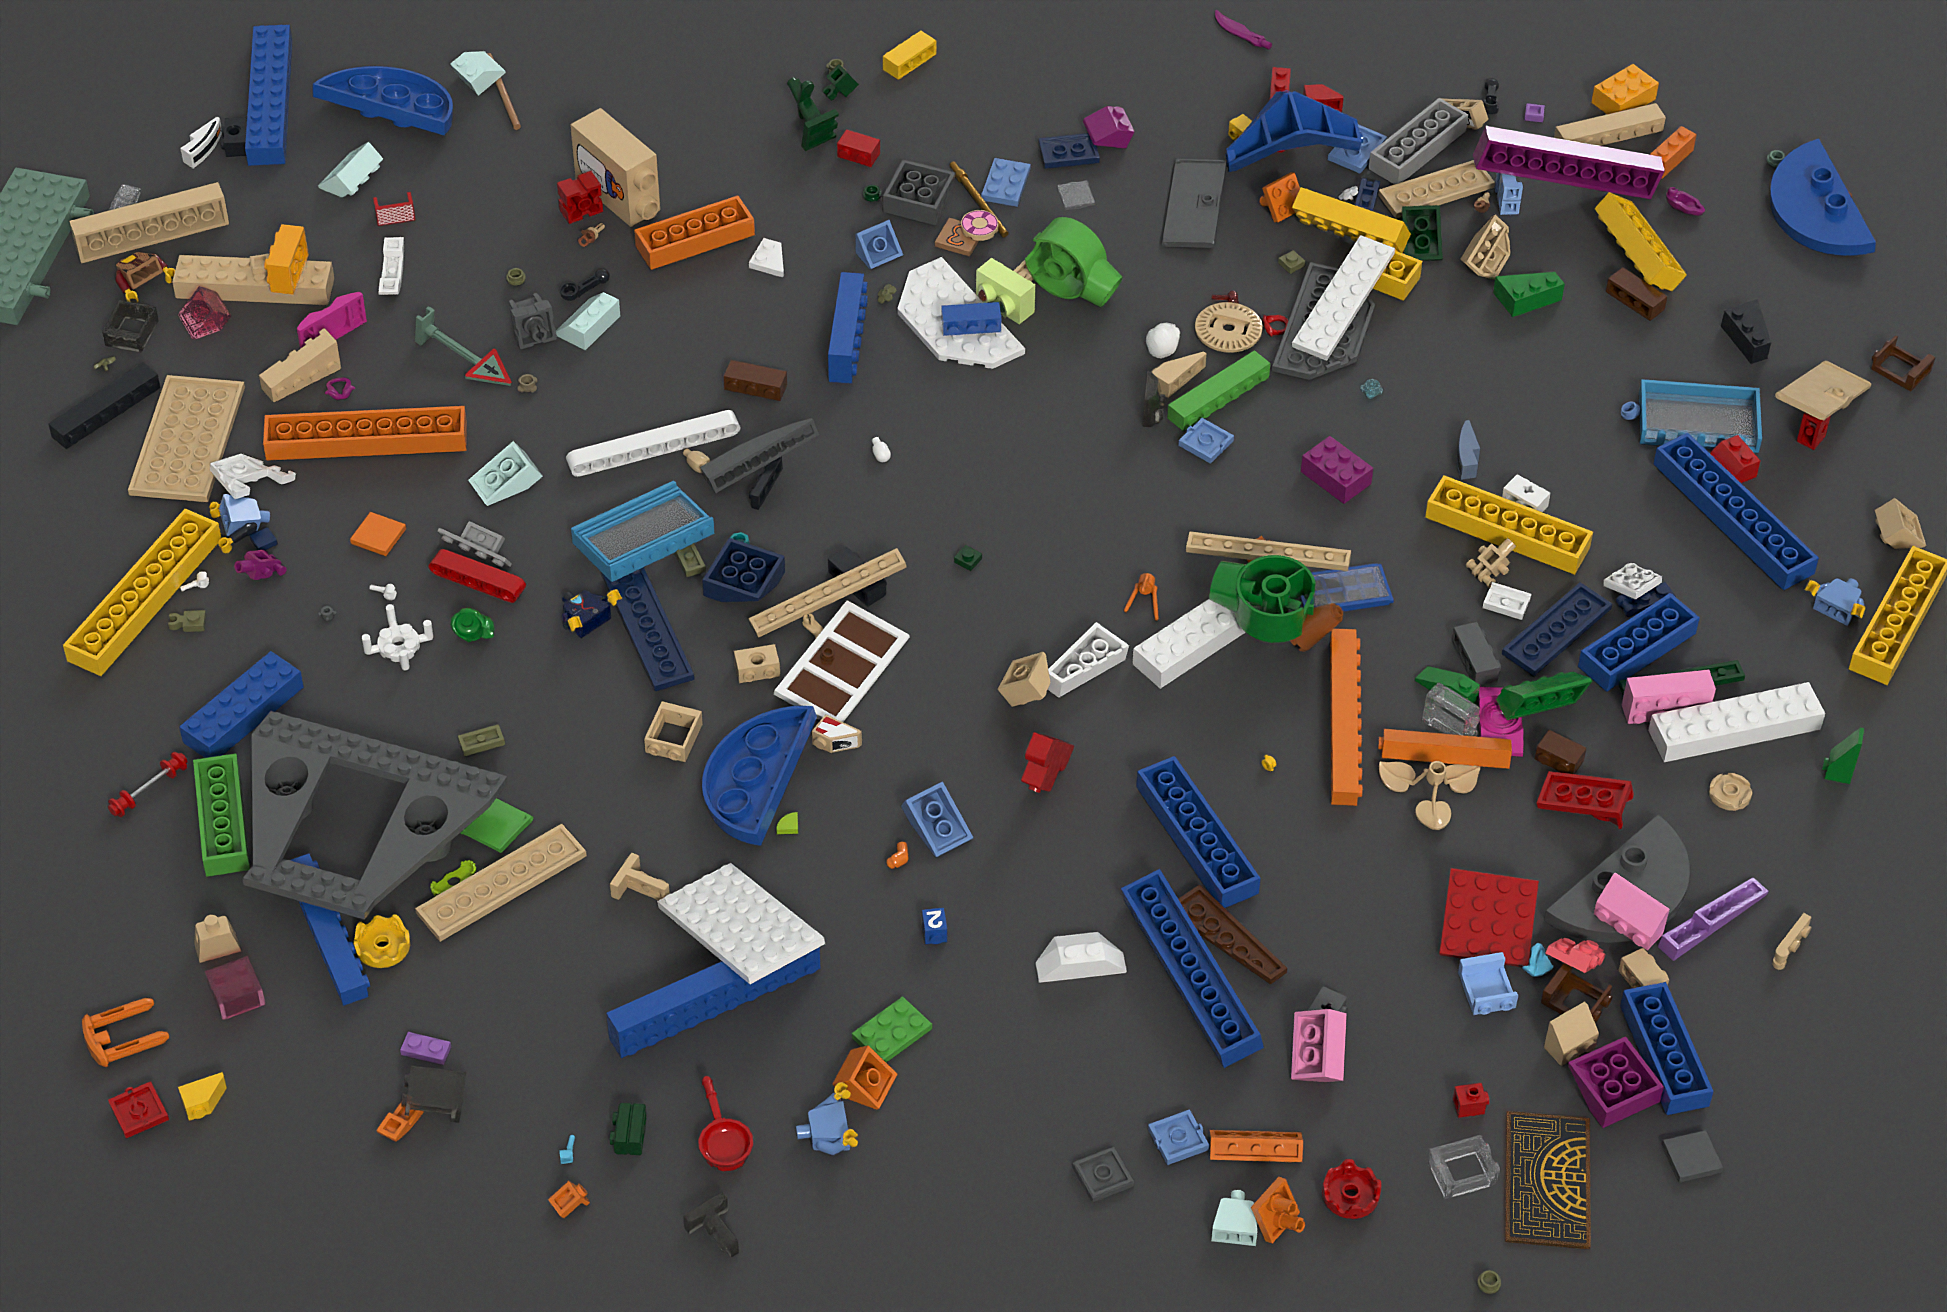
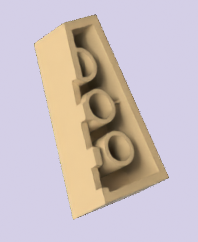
(302, 367)

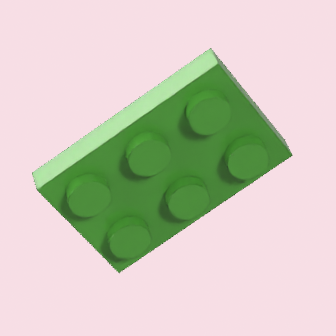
(893, 1029)

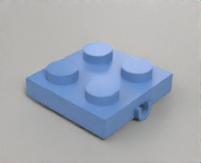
(1206, 440)
(1178, 1137)

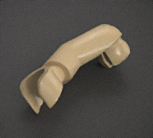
(812, 625)

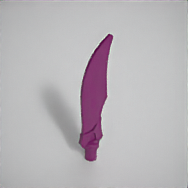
(1241, 31)

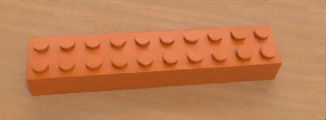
(365, 433)

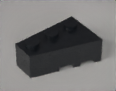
(1748, 330)

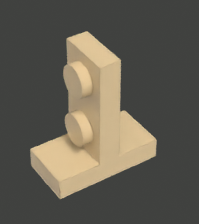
(631, 877)

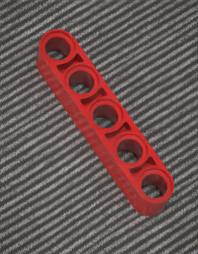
(477, 575)

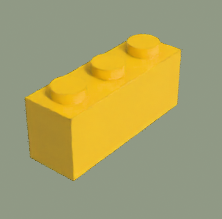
(909, 55)

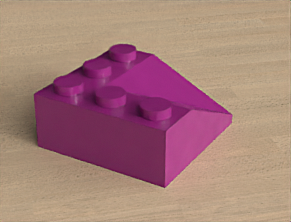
(1615, 1082)

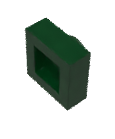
(968, 557)

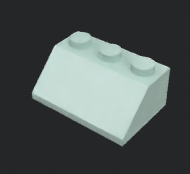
(352, 171)
(590, 320)

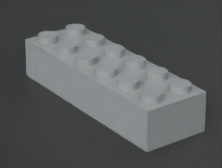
(1418, 141)

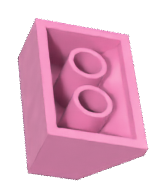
(1631, 912)
(1318, 1045)

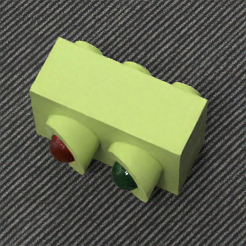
(1008, 288)

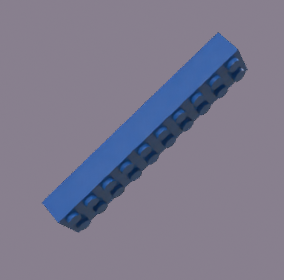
(269, 95)
(1736, 511)
(1192, 968)
(694, 1001)

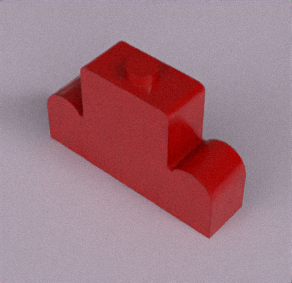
(1045, 759)

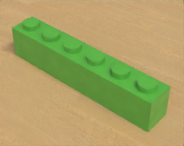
(1218, 390)

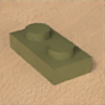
(690, 560)
(481, 740)

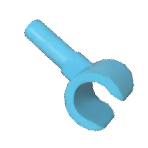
(566, 1156)

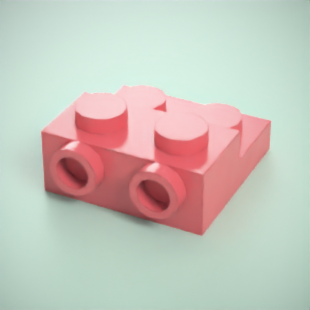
(1581, 956)

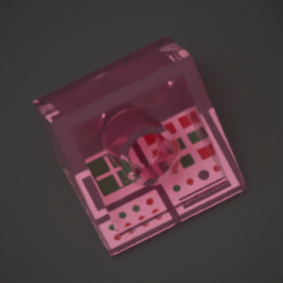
(204, 313)

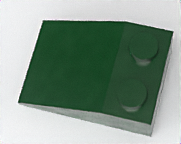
(1425, 231)

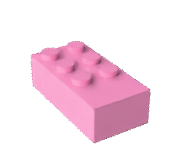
(1665, 693)

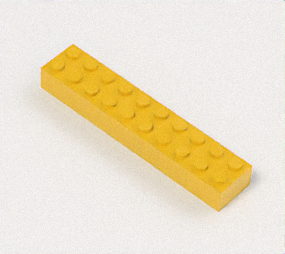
(142, 592)

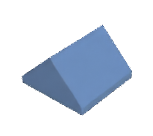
(877, 245)

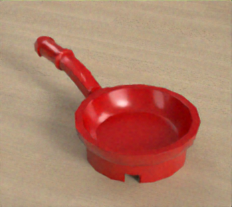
(724, 1141)

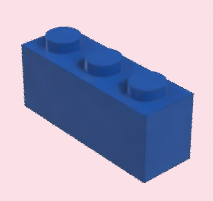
(971, 318)

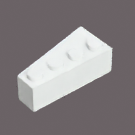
(1086, 659)

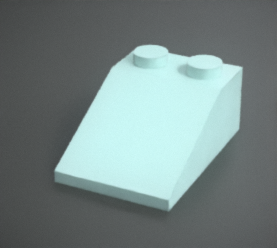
(505, 475)

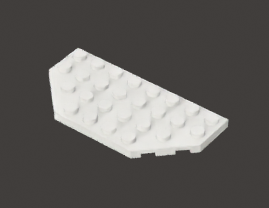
(920, 308)

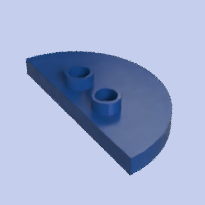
(391, 94)
(1815, 204)
(753, 769)

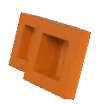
(398, 1124)

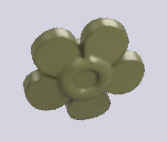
(886, 293)

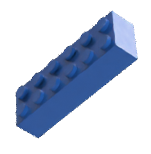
(847, 327)
(1638, 642)
(241, 706)
(1666, 1047)

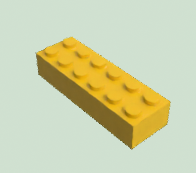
(1349, 219)
(1640, 242)

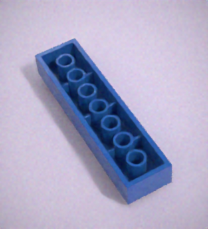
(1198, 832)

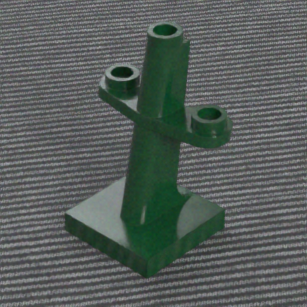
(817, 126)

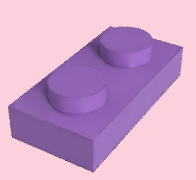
(425, 1048)

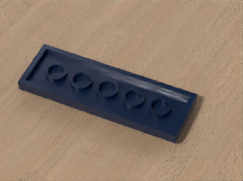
(1556, 629)

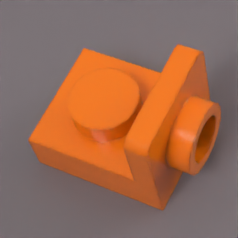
(568, 1198)

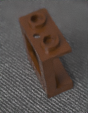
(1919, 370)
(1564, 983)

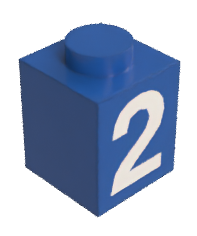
(934, 926)

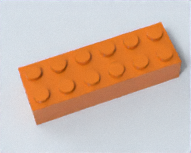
(694, 232)

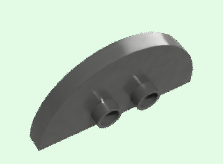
(1649, 860)

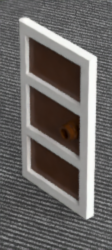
(842, 663)

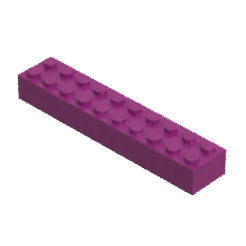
(1568, 162)

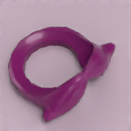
(334, 393)

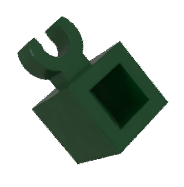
(841, 82)

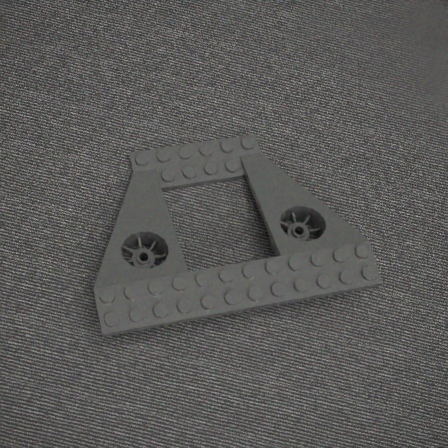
(286, 772)

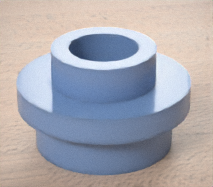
(1630, 410)

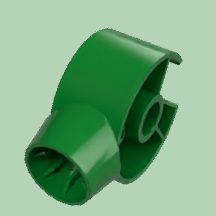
(1273, 585)

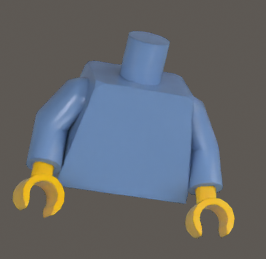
(1838, 599)
(828, 1124)

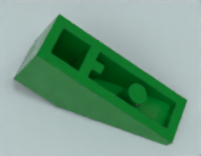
(1455, 681)
(1843, 758)

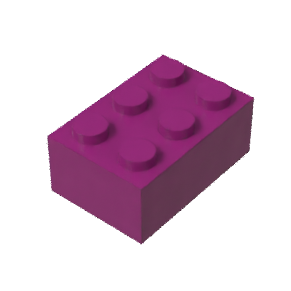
(1336, 469)

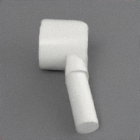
(202, 582)
(388, 591)

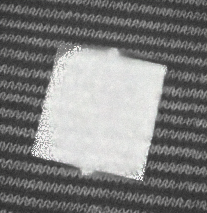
(1076, 195)

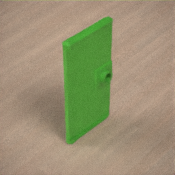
(498, 825)

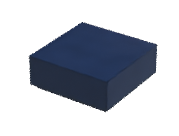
(263, 539)

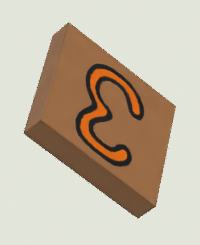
(953, 239)

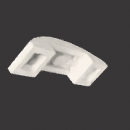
(392, 266)

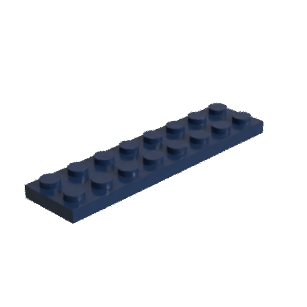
(650, 631)

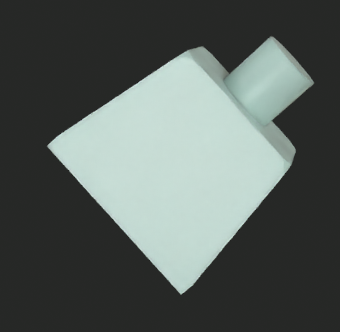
(1235, 1221)

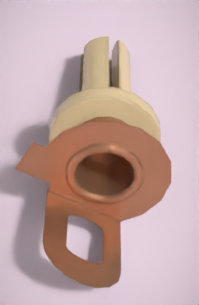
(1482, 203)
(591, 234)

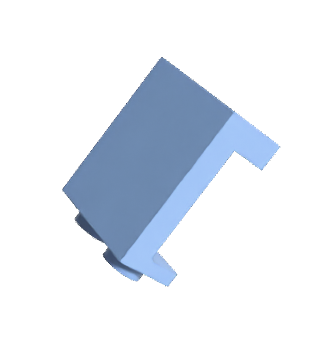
(1487, 984)

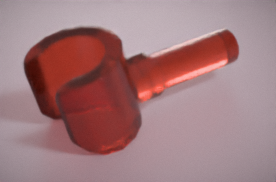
(1231, 297)

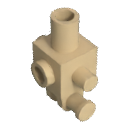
(1492, 561)

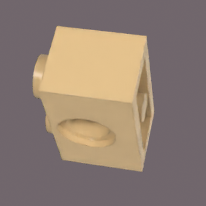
(757, 663)

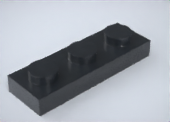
(765, 483)

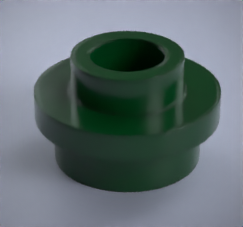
(872, 193)

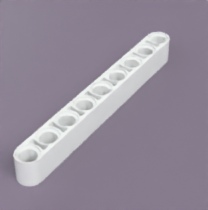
(652, 443)

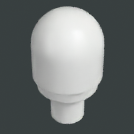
(880, 450)

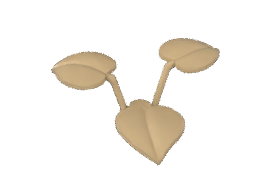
(1431, 814)

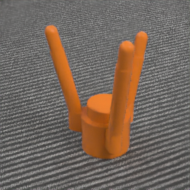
(1145, 585)

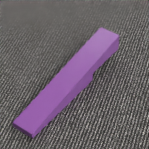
(1711, 918)

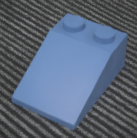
(937, 819)

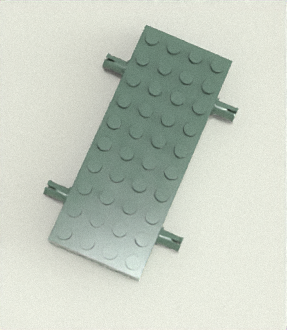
(32, 231)

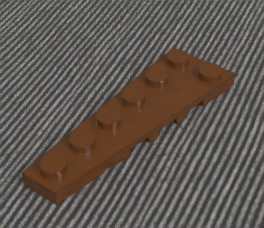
(1230, 935)

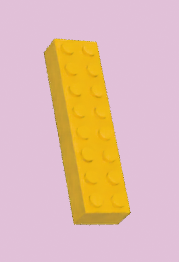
(1498, 518)
(1899, 615)

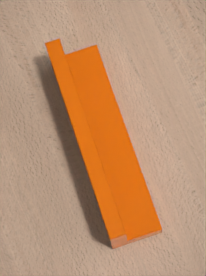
(1256, 1146)

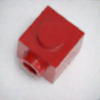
(1470, 1100)

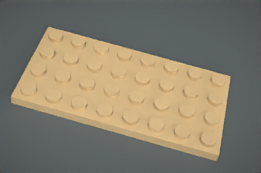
(185, 437)

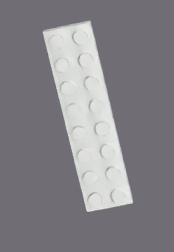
(1343, 297)

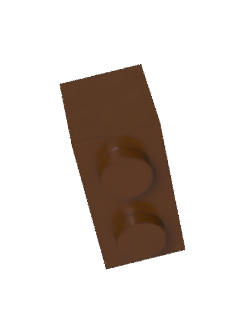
(1560, 753)

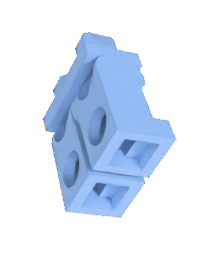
(1508, 193)

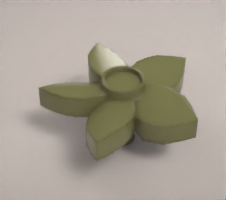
(104, 362)

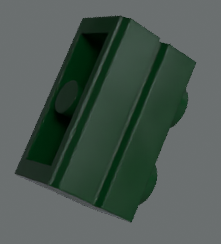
(629, 1129)

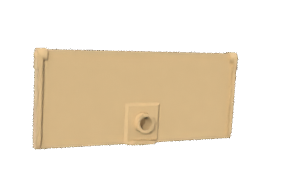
(1823, 390)

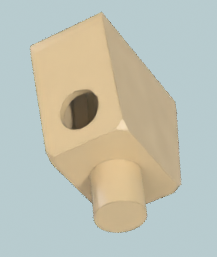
(215, 938)

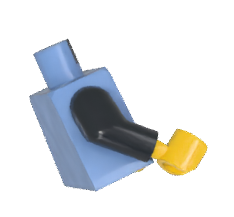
(239, 517)

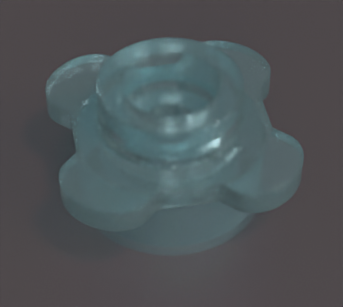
(1371, 388)

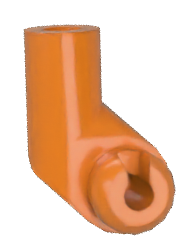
(899, 858)

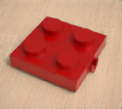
(138, 1109)

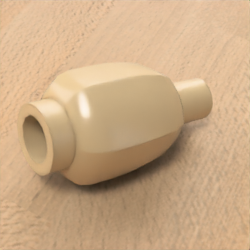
(696, 459)

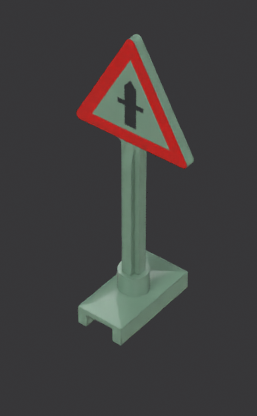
(487, 369)

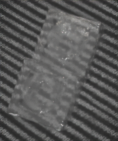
(125, 196)

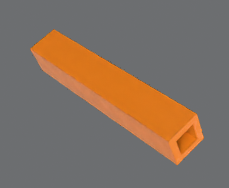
(1446, 748)

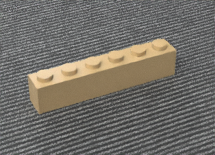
(1614, 126)

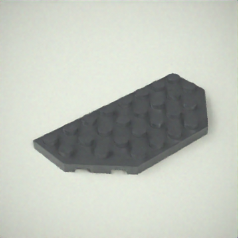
(1307, 366)

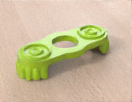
(466, 870)

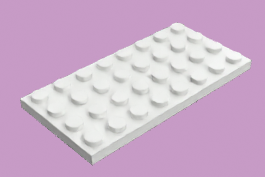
(740, 923)

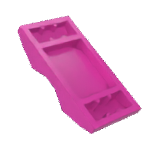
(338, 319)
(1493, 722)

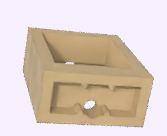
(670, 714)

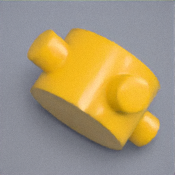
(1268, 763)

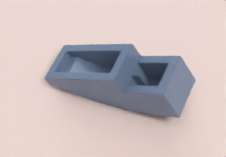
(1467, 452)

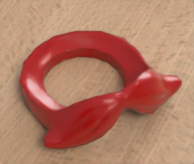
(1269, 319)

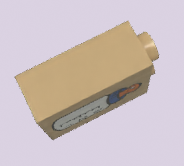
(619, 163)

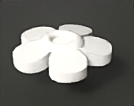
(1349, 193)

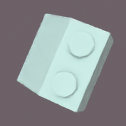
(477, 70)

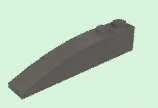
(757, 453)

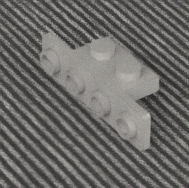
(480, 540)

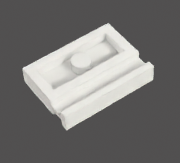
(1507, 600)

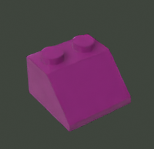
(1109, 127)

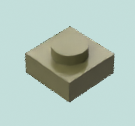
(1291, 262)

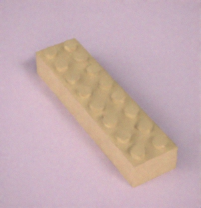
(149, 222)
(236, 282)

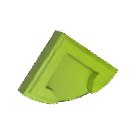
(788, 824)

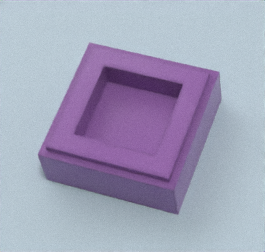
(1534, 112)

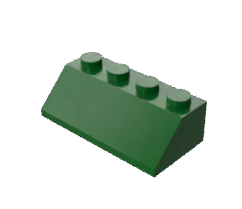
(1542, 694)

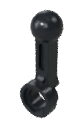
(1490, 103)
(600, 277)

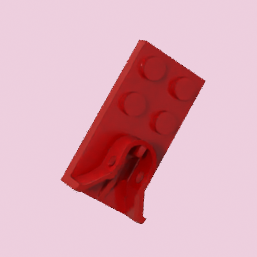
(1586, 795)

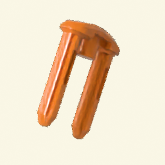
(95, 1041)

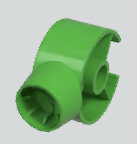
(1072, 263)

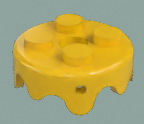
(379, 930)

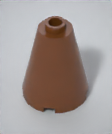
(1318, 625)

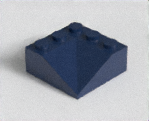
(743, 573)

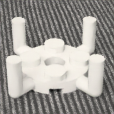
(396, 633)

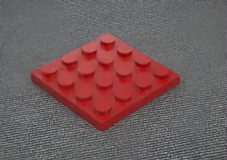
(1489, 916)

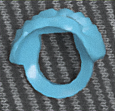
(1539, 962)

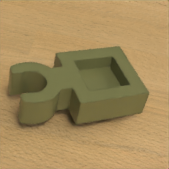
(191, 621)

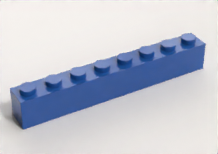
(335, 948)

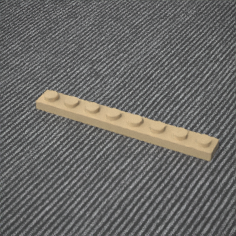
(1253, 548)
(827, 592)

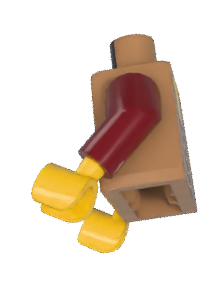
(139, 269)

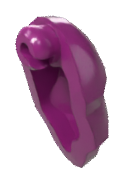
(1684, 202)

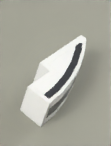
(202, 143)

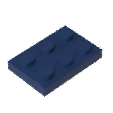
(1068, 150)

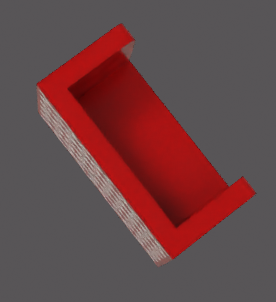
(395, 212)

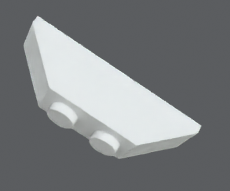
(1079, 958)

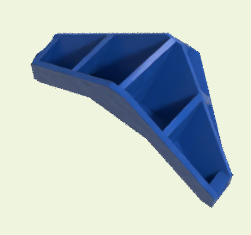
(1289, 123)

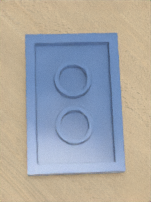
(1358, 159)
(1006, 182)

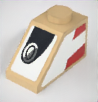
(835, 735)

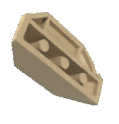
(1488, 249)

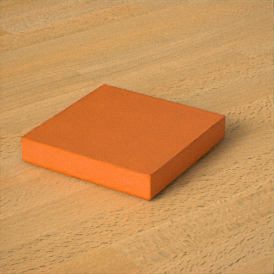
(378, 534)

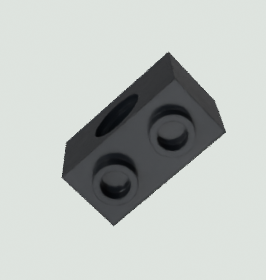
(234, 136)

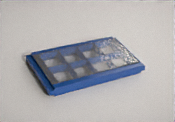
(1352, 589)

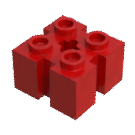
(580, 197)

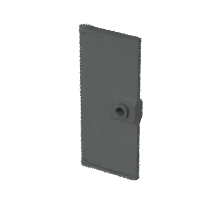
(1194, 203)

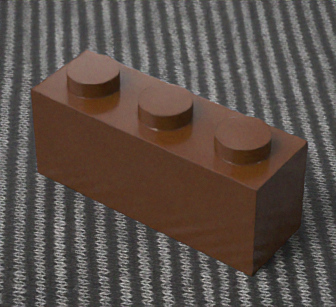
(1636, 294)
(755, 380)

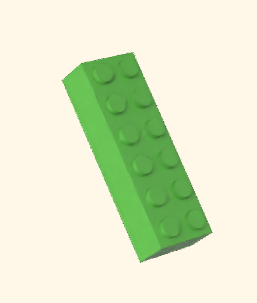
(221, 815)

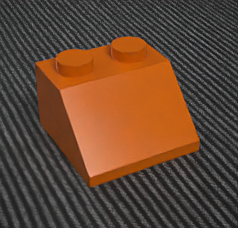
(866, 1076)

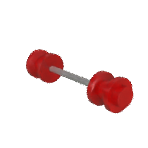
(177, 761)

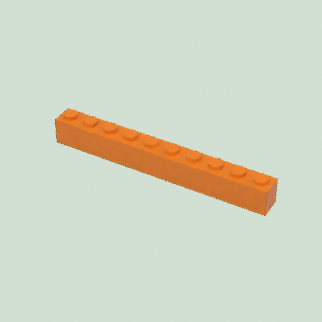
(1344, 717)

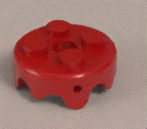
(1351, 1177)

